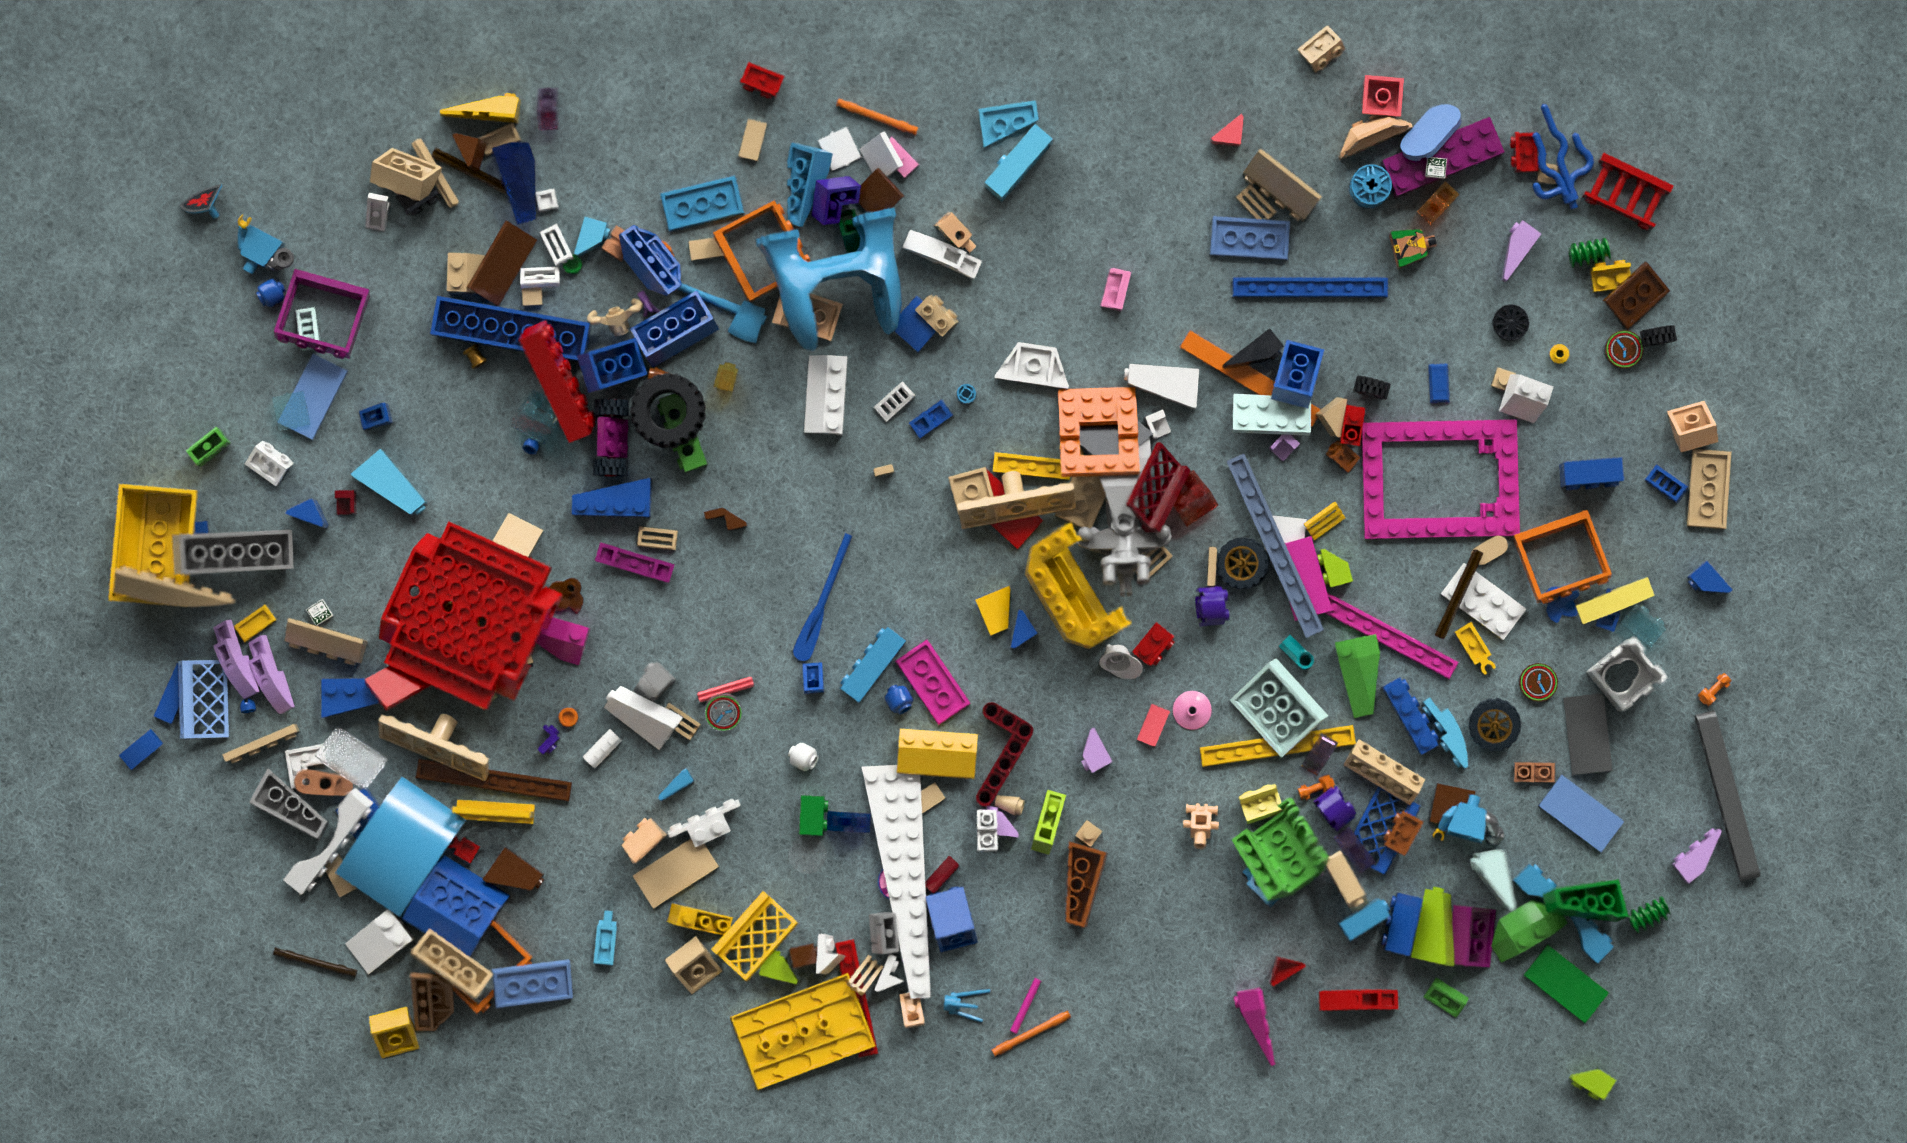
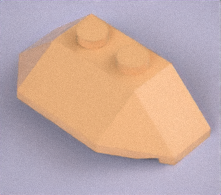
(1372, 132)

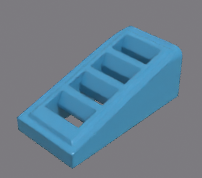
(680, 782)

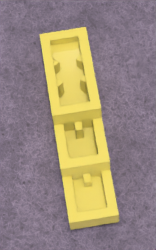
(1615, 600)

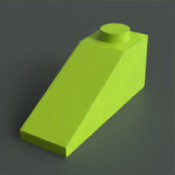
(1048, 822)

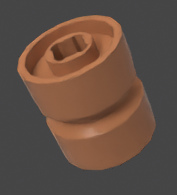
(613, 246)

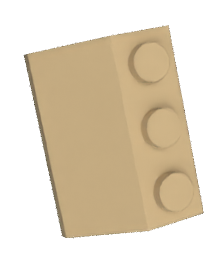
(404, 174)

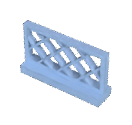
(186, 702)

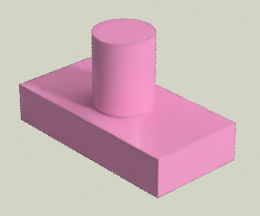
(909, 163)

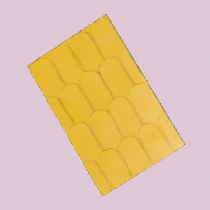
(802, 1031)

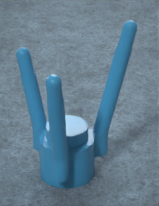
(953, 1003)

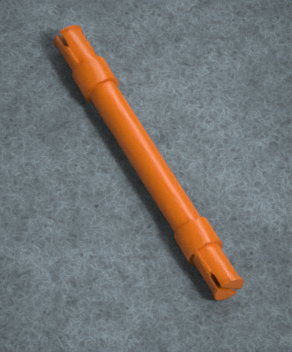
(854, 108)
(1007, 1045)

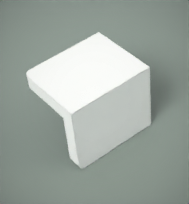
(1157, 424)

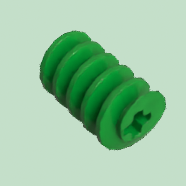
(1589, 252)
(1648, 915)

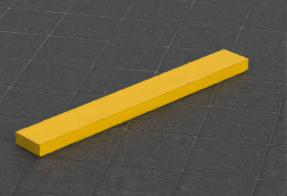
(1261, 748)

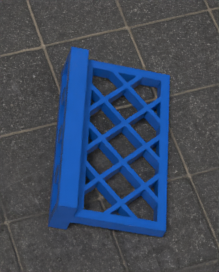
(1389, 854)

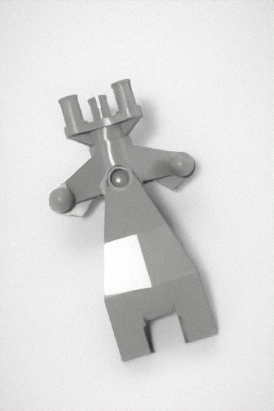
(1123, 539)

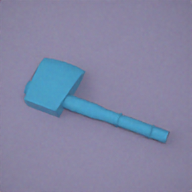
(747, 319)

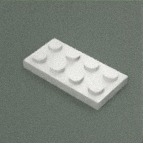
(1486, 604)

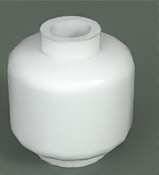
(803, 756)

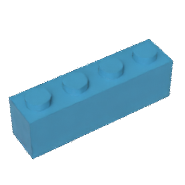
(873, 664)

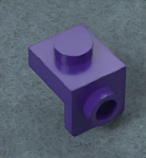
(549, 745)

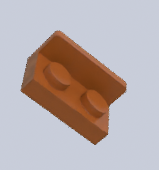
(1403, 833)

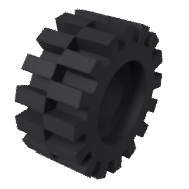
(1658, 335)
(1371, 387)

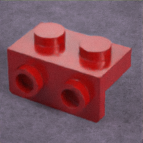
(761, 80)
(1525, 153)

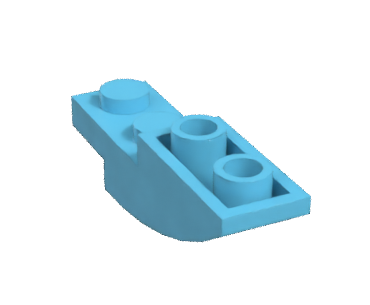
(1453, 738)

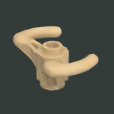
(616, 318)

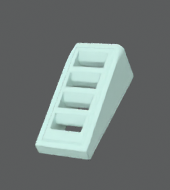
(305, 312)

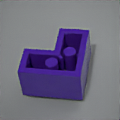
(831, 195)

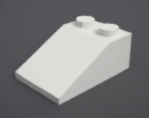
(379, 941)

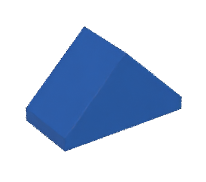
(375, 416)
(1023, 630)
(813, 678)

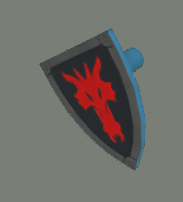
(202, 202)

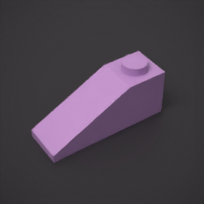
(1519, 244)

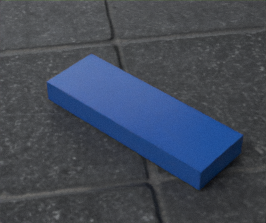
(169, 702)

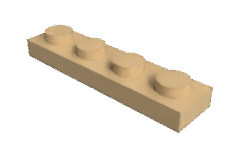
(269, 741)

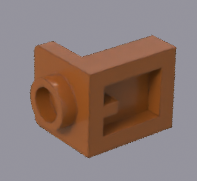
(1342, 455)

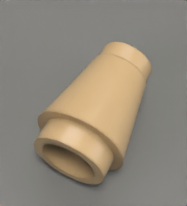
(1010, 804)

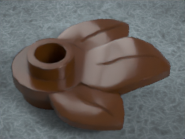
(570, 598)

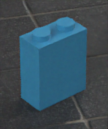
(1364, 919)

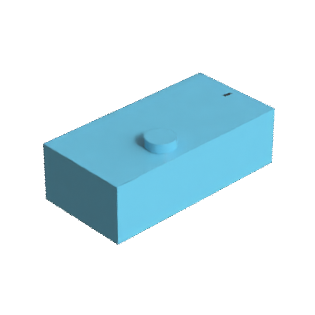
(1018, 162)

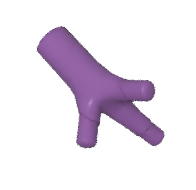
(647, 304)

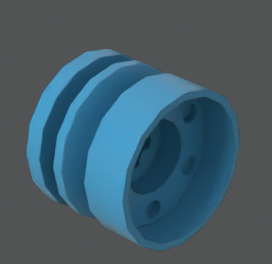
(1360, 191)

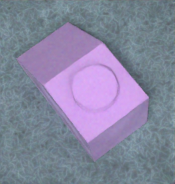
(1094, 753)
(1004, 827)

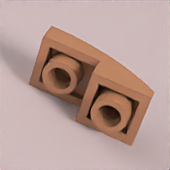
(1534, 772)

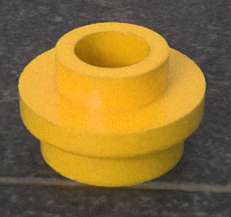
(1555, 358)

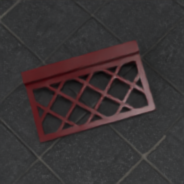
(1165, 495)

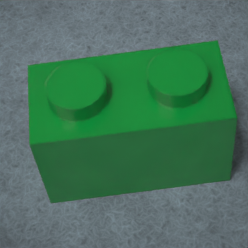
(812, 815)

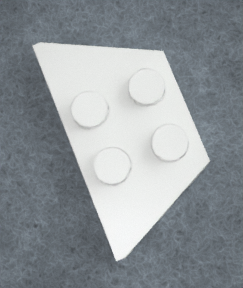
(1034, 366)

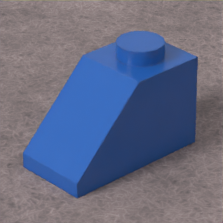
(1707, 580)

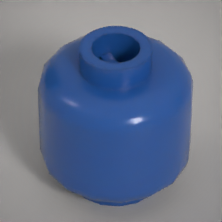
(270, 292)
(899, 699)

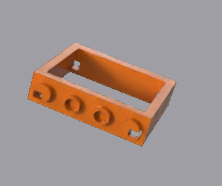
(730, 258)
(1553, 527)
(484, 1004)

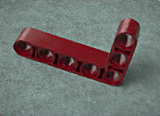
(1006, 753)

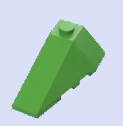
(1359, 668)

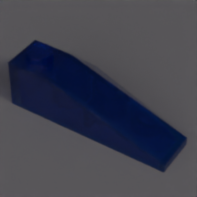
(517, 173)

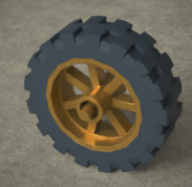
(1225, 570)
(1499, 706)

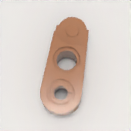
(338, 784)

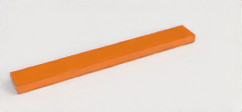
(1243, 375)

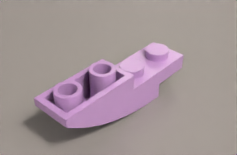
(232, 661)
(269, 679)

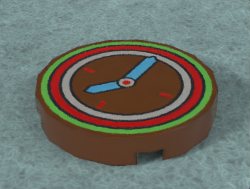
(1624, 349)
(1538, 682)

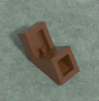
(732, 521)

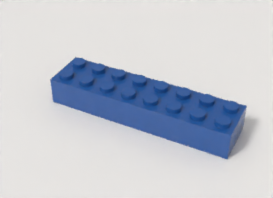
(503, 326)

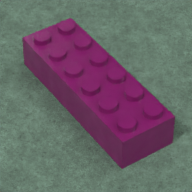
(1463, 150)

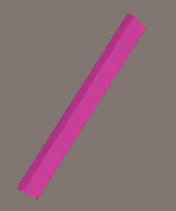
(1391, 637)

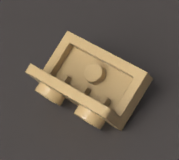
(937, 315)

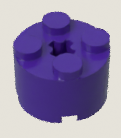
(1211, 606)
(1335, 809)

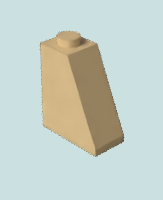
(1346, 882)

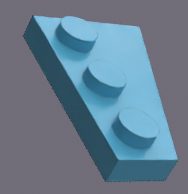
(1005, 119)

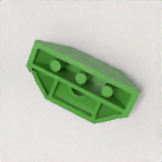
(1524, 929)

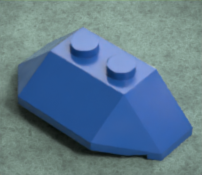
(650, 260)

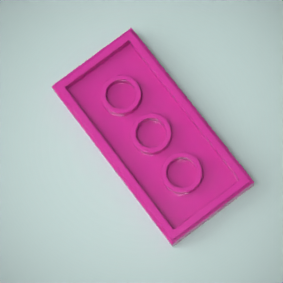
(1308, 568)
(932, 682)

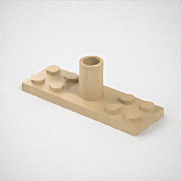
(1016, 503)
(435, 745)

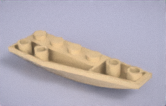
(165, 592)

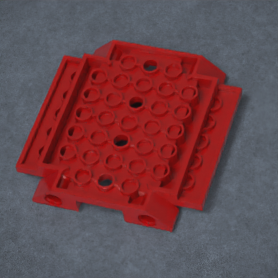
(480, 582)

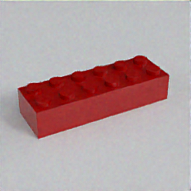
(558, 381)

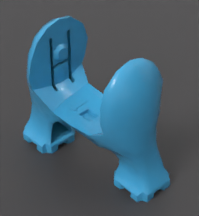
(872, 262)

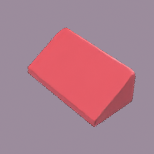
(1153, 725)

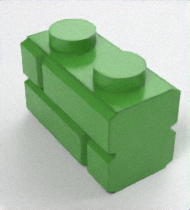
(208, 446)

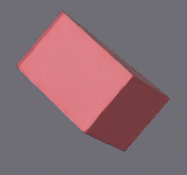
(1230, 134)

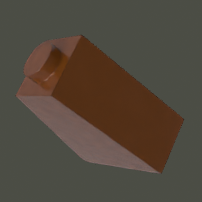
(514, 871)

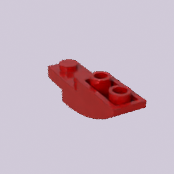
(1358, 1000)

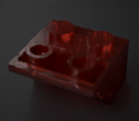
(1194, 500)

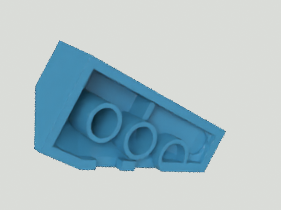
(806, 167)

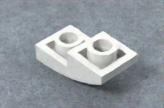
(987, 830)

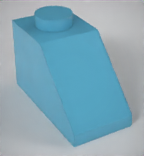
(591, 235)

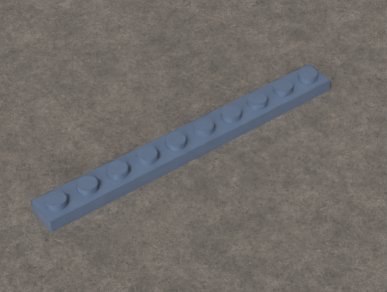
(1275, 545)

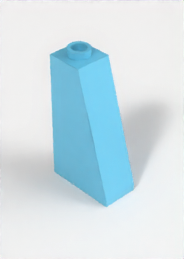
(388, 481)

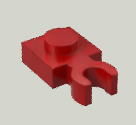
(465, 849)

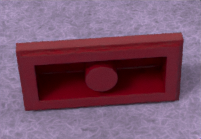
(941, 874)

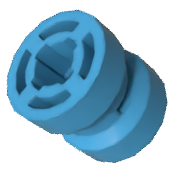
(966, 394)

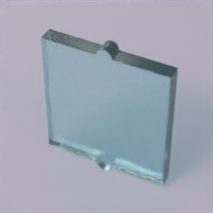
(291, 410)

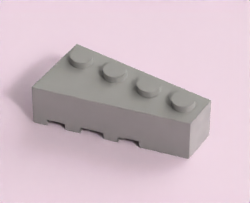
(284, 804)

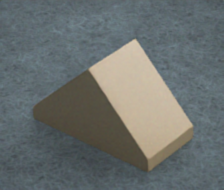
(1333, 416)

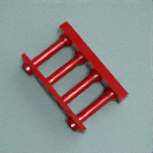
(1625, 172)

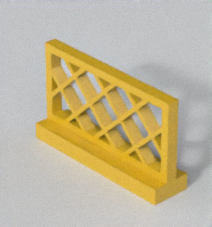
(495, 811)
(741, 927)

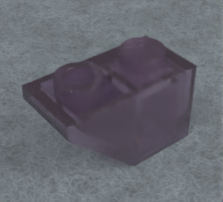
(548, 109)

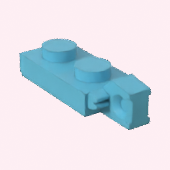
(605, 940)

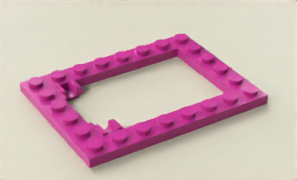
(1505, 510)

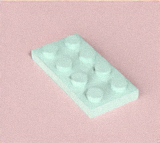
(1269, 416)

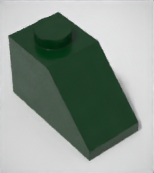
(849, 232)

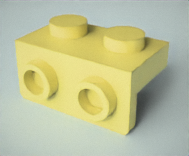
(1260, 803)

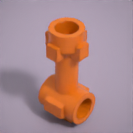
(1707, 696)
(1325, 783)

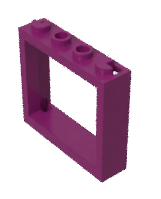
(329, 285)

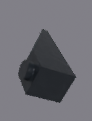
(1258, 351)

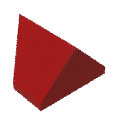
(1283, 969)

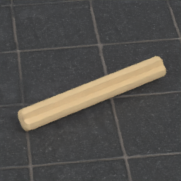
(441, 182)

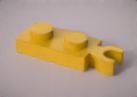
(1474, 646)

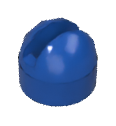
(531, 446)
(247, 707)

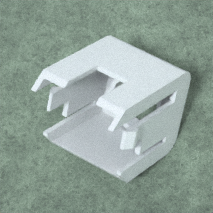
(1641, 684)

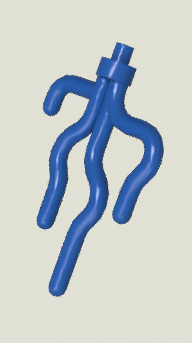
(1564, 181)

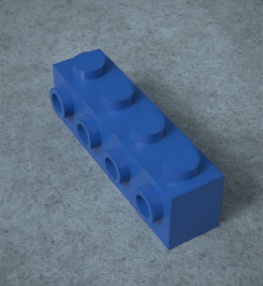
(1410, 716)

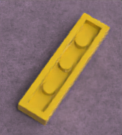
(1028, 465)

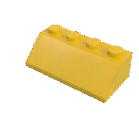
(937, 753)

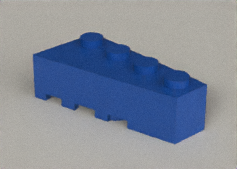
(621, 500)
(344, 696)

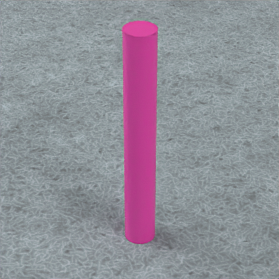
(1025, 1006)

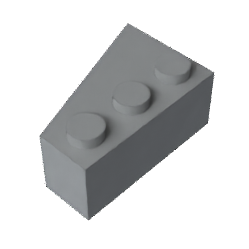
(654, 682)

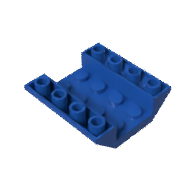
(455, 905)

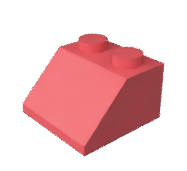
(1382, 96)

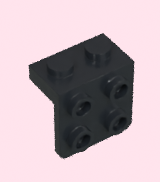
(415, 207)

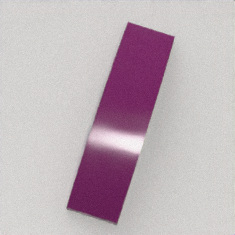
(634, 562)

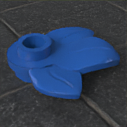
(1562, 606)

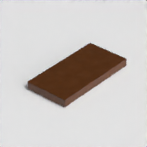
(502, 263)

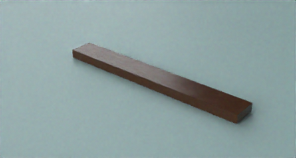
(496, 781)

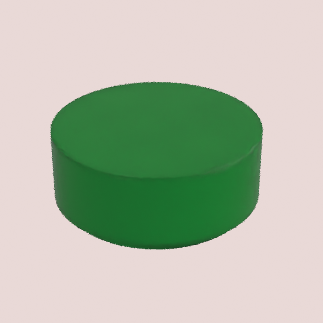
(573, 266)

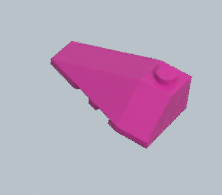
(564, 640)
(1253, 1010)

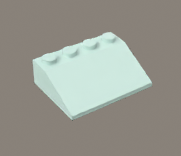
(1278, 707)
(1493, 872)

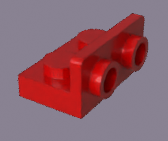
(1153, 644)

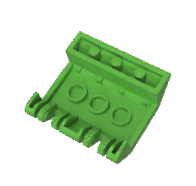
(1282, 853)

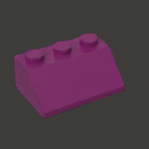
(1473, 935)

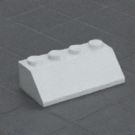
(826, 394)

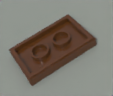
(1636, 295)

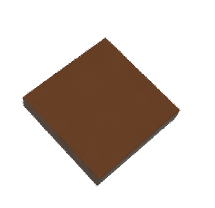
(878, 192)
(1445, 798)

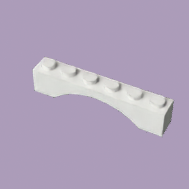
(351, 811)

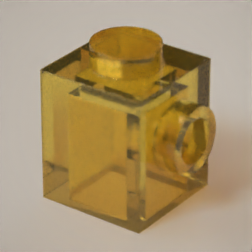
(726, 377)

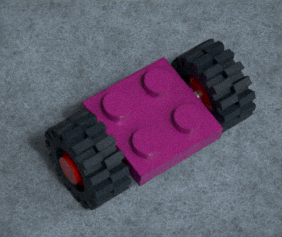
(611, 437)

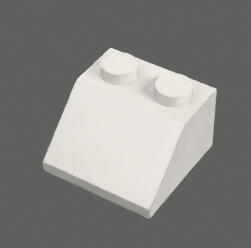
(1525, 398)

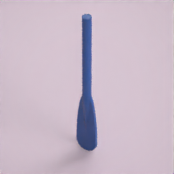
(809, 634)

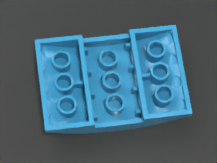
(400, 846)

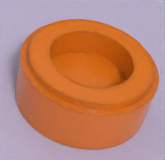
(568, 717)

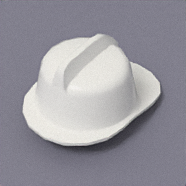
(1120, 662)

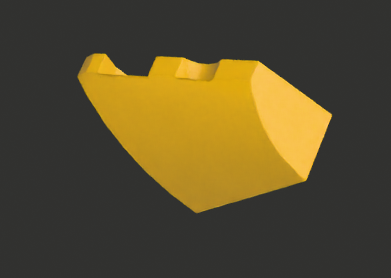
(995, 610)

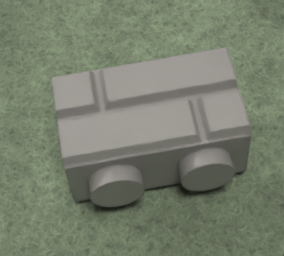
(883, 932)

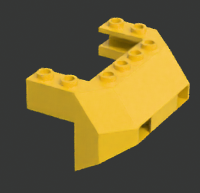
(1068, 593)

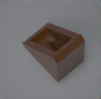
(471, 150)

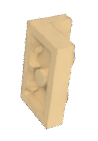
(1322, 48)

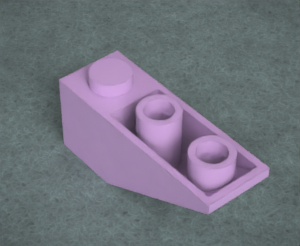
(1696, 859)

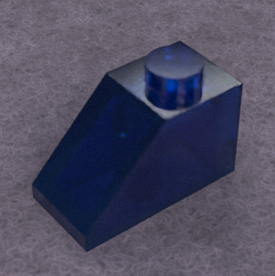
(848, 822)

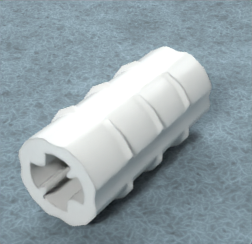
(602, 748)

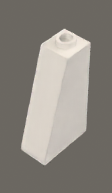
(1170, 383)
(643, 716)

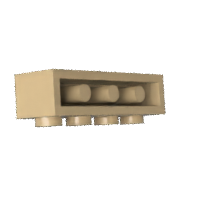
(1384, 772)

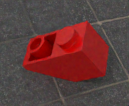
(1352, 425)

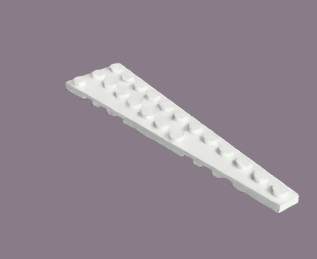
(899, 834)

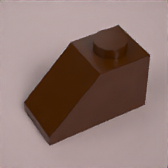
(803, 955)

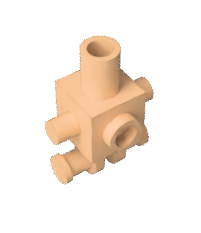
(1200, 823)

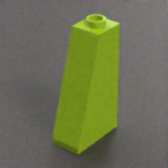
(1435, 929)

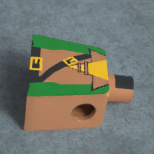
(1410, 246)

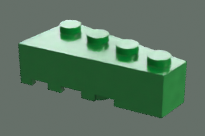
(1590, 901)

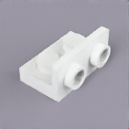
(268, 462)

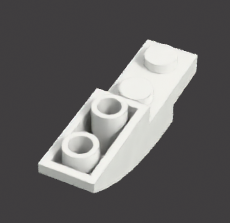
(942, 253)

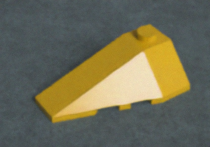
(497, 108)

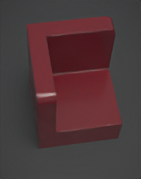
(346, 502)

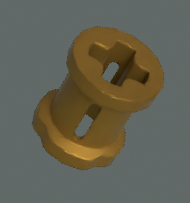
(475, 356)

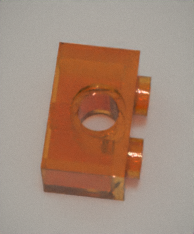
(1438, 203)

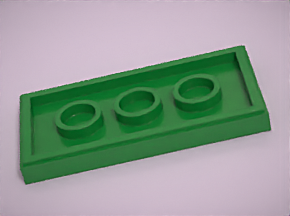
(1566, 983)

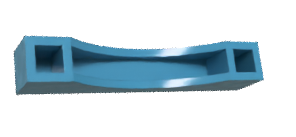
(1591, 941)

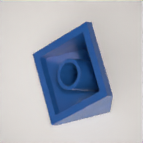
(310, 512)

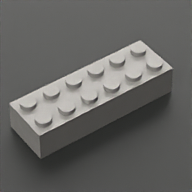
(232, 551)

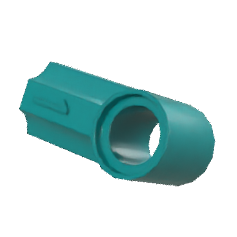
(1295, 651)

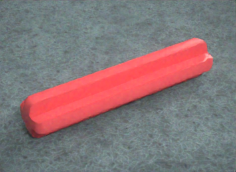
(726, 688)

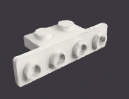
(706, 826)

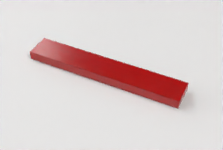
(850, 965)

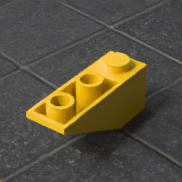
(699, 919)

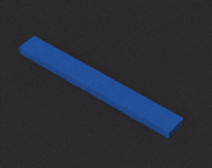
(1310, 287)

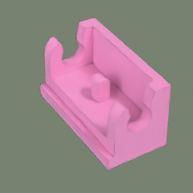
(1116, 289)

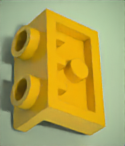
(1609, 276)

